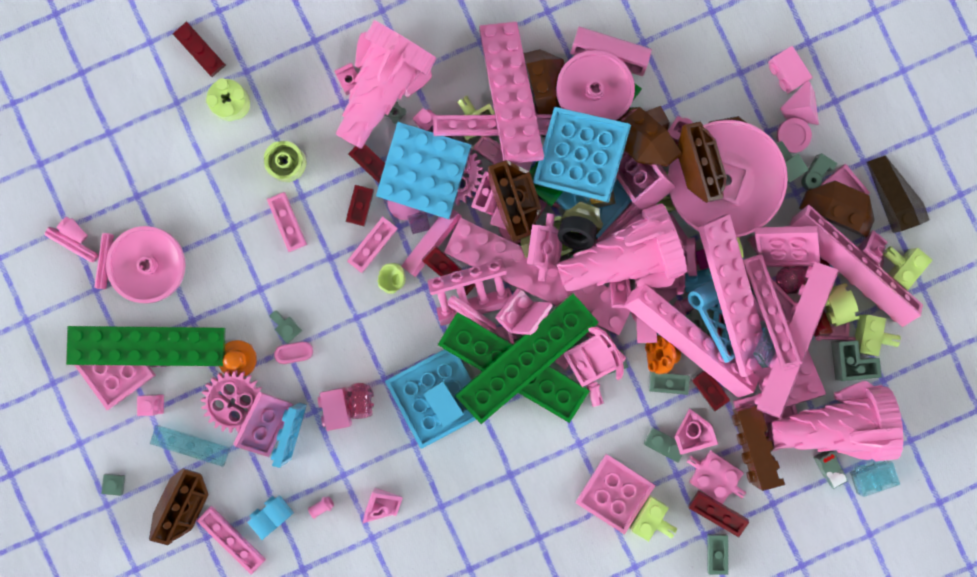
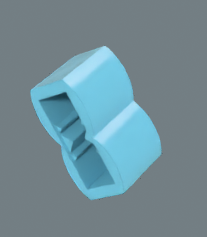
(270, 517)

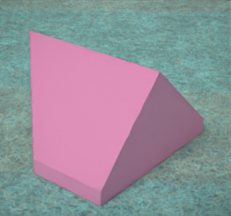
(802, 105)
(874, 247)
(694, 433)
(381, 505)

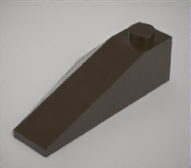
(899, 200)

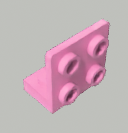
(521, 314)

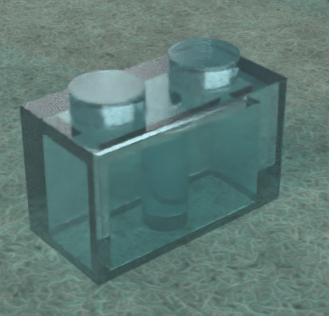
(874, 477)

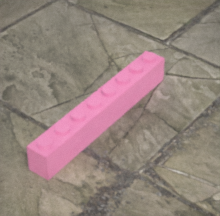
(860, 269)
(802, 326)
(688, 339)

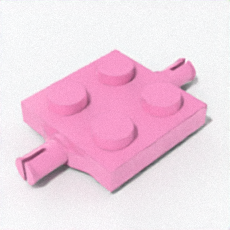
(544, 247)
(716, 477)

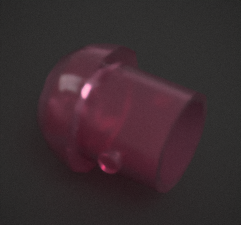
(792, 278)
(359, 400)

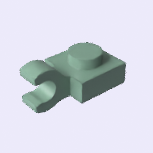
(287, 328)

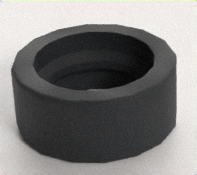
(580, 225)

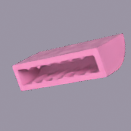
(633, 55)

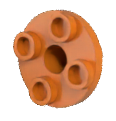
(662, 355)
(240, 357)

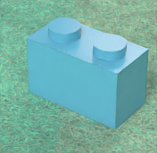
(443, 404)

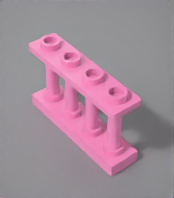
(457, 280)

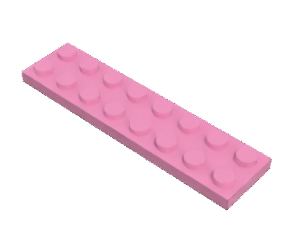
(511, 93)
(733, 291)

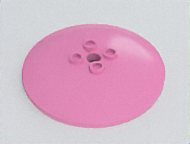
(756, 177)

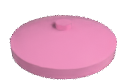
(596, 85)
(145, 264)

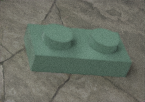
(669, 383)
(663, 444)
(717, 554)

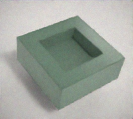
(113, 484)

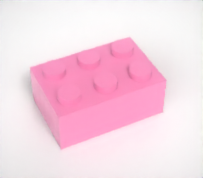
(643, 182)

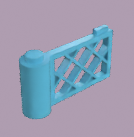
(706, 298)

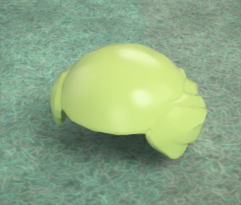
(391, 278)

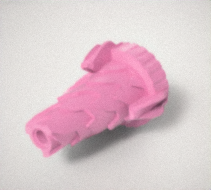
(388, 70)
(641, 249)
(861, 426)

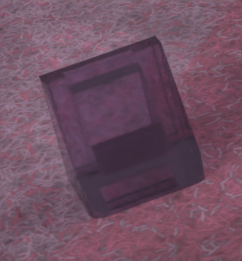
(418, 222)

